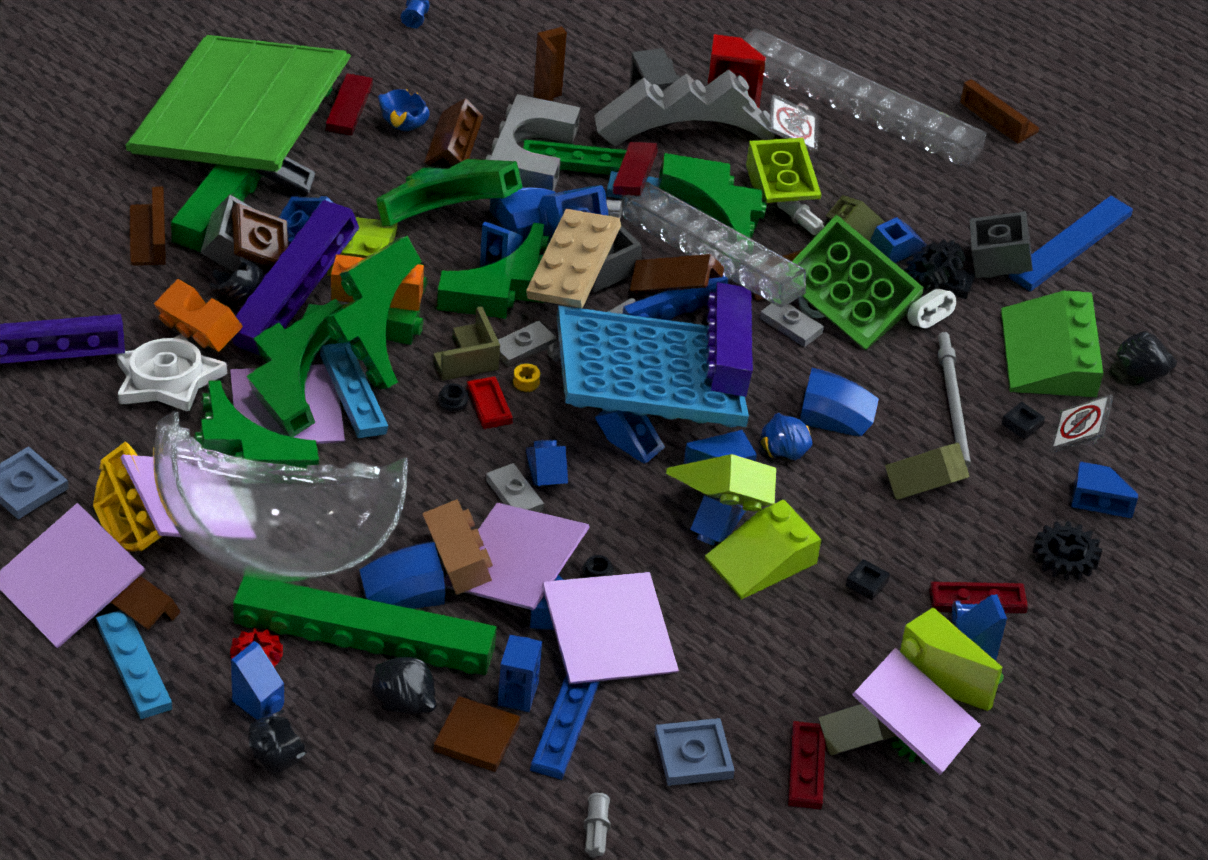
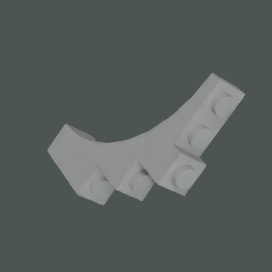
(684, 100)

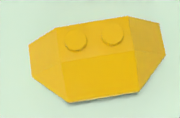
(120, 505)

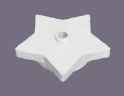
(166, 372)

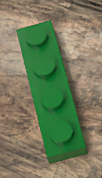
(579, 157)

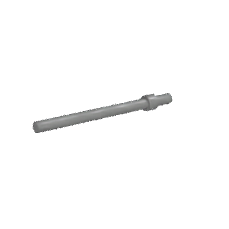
(947, 359)

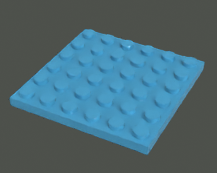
(641, 367)

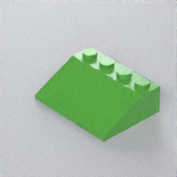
(855, 283)
(1053, 345)

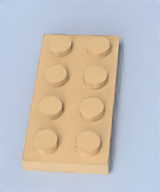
(573, 258)

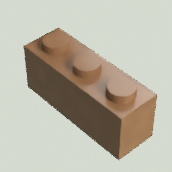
(459, 546)

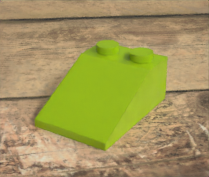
(782, 170)
(368, 239)
(730, 480)
(765, 550)
(951, 659)

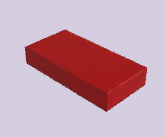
(489, 402)

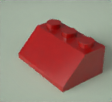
(740, 59)

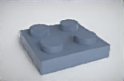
(28, 482)
(694, 751)

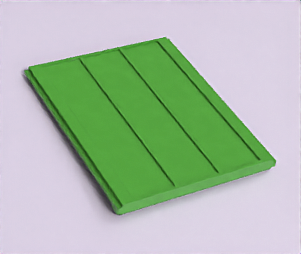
(238, 103)

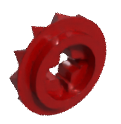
(270, 644)

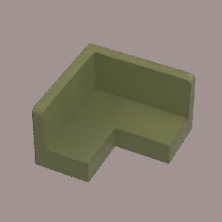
(857, 215)
(476, 351)
(927, 471)
(852, 729)

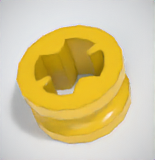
(526, 384)

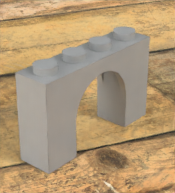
(535, 119)

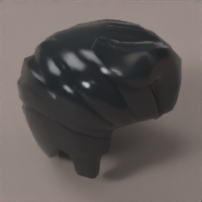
(237, 287)
(1145, 357)
(404, 686)
(275, 743)

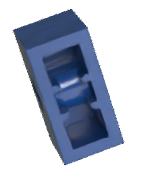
(519, 673)

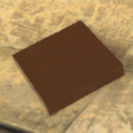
(258, 235)
(477, 733)

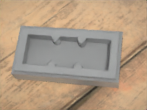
(792, 323)
(525, 343)
(514, 488)

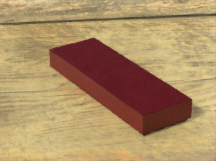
(349, 104)
(635, 168)
(1010, 595)
(807, 765)

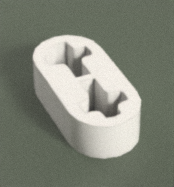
(933, 314)

